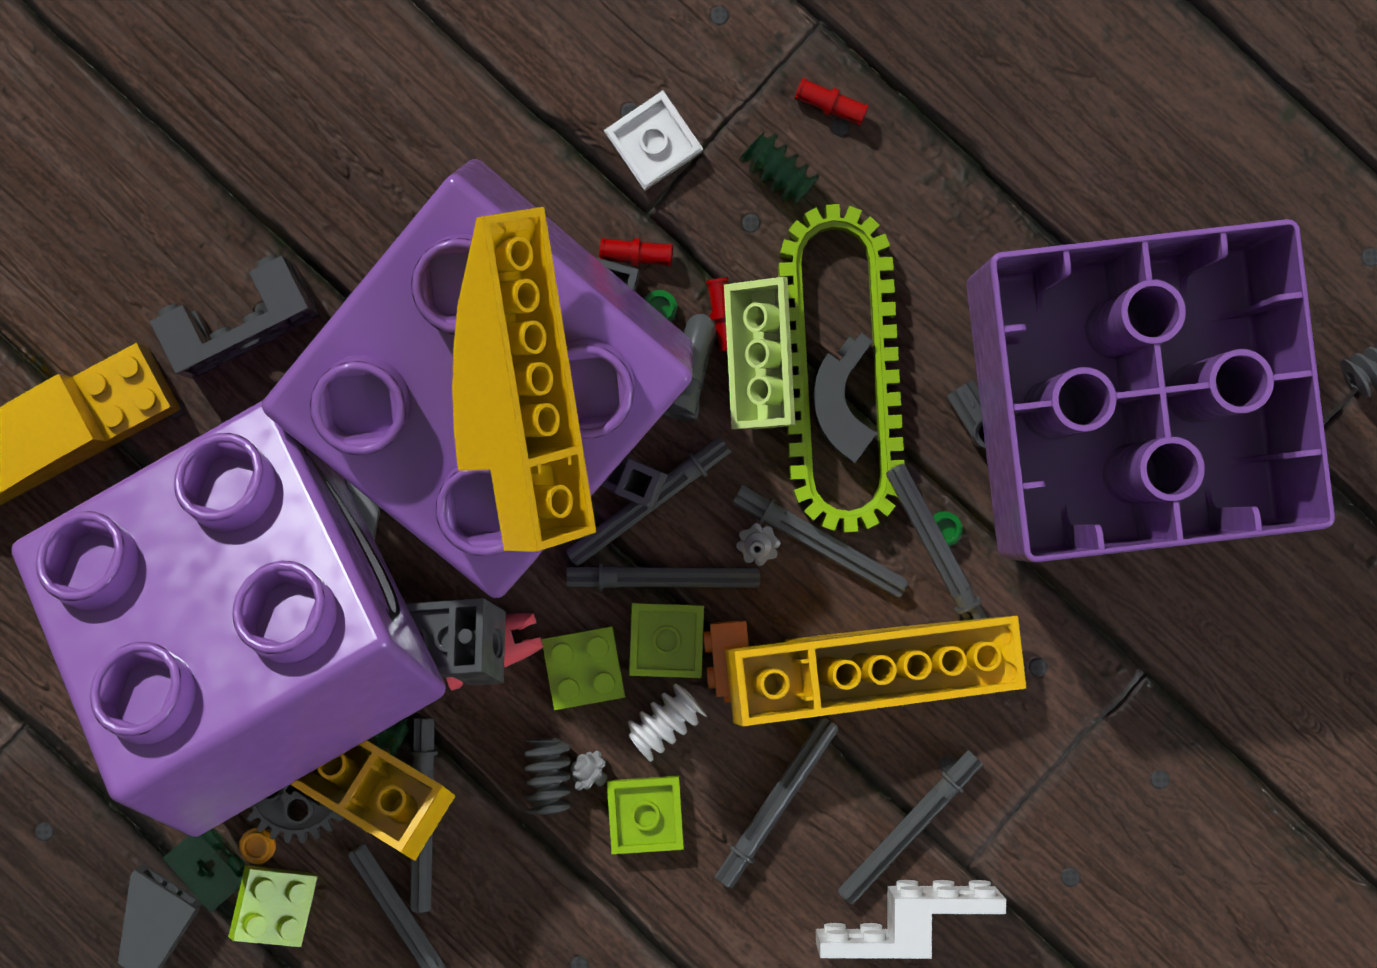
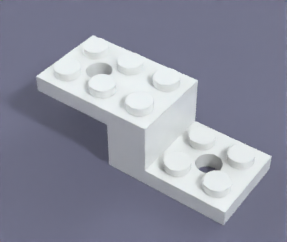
(909, 920)

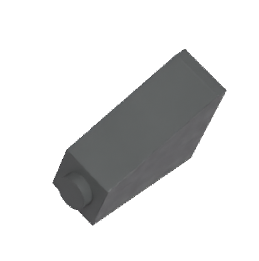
(154, 919)

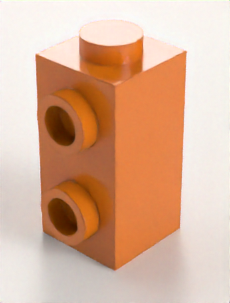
(720, 638)

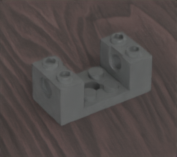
(197, 351)
(464, 638)

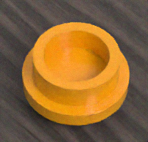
(257, 846)

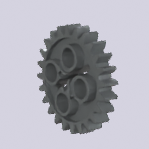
(277, 814)

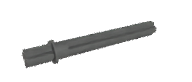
(634, 512)
(928, 531)
(820, 541)
(662, 577)
(776, 803)
(910, 827)
(421, 869)
(394, 908)

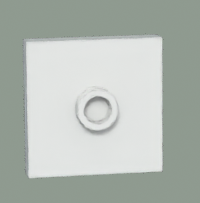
(653, 140)

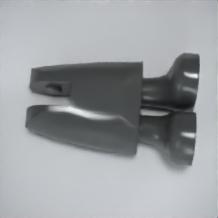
(703, 335)

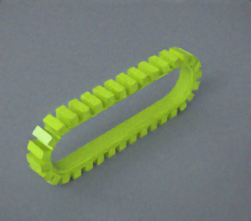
(883, 378)

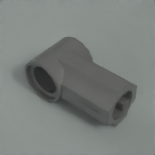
(967, 407)

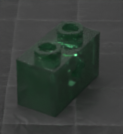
(208, 886)

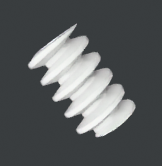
(664, 721)

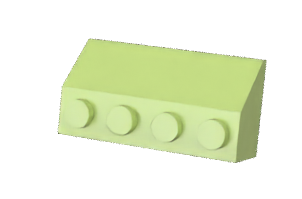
(759, 354)

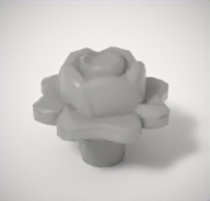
(758, 544)
(588, 770)

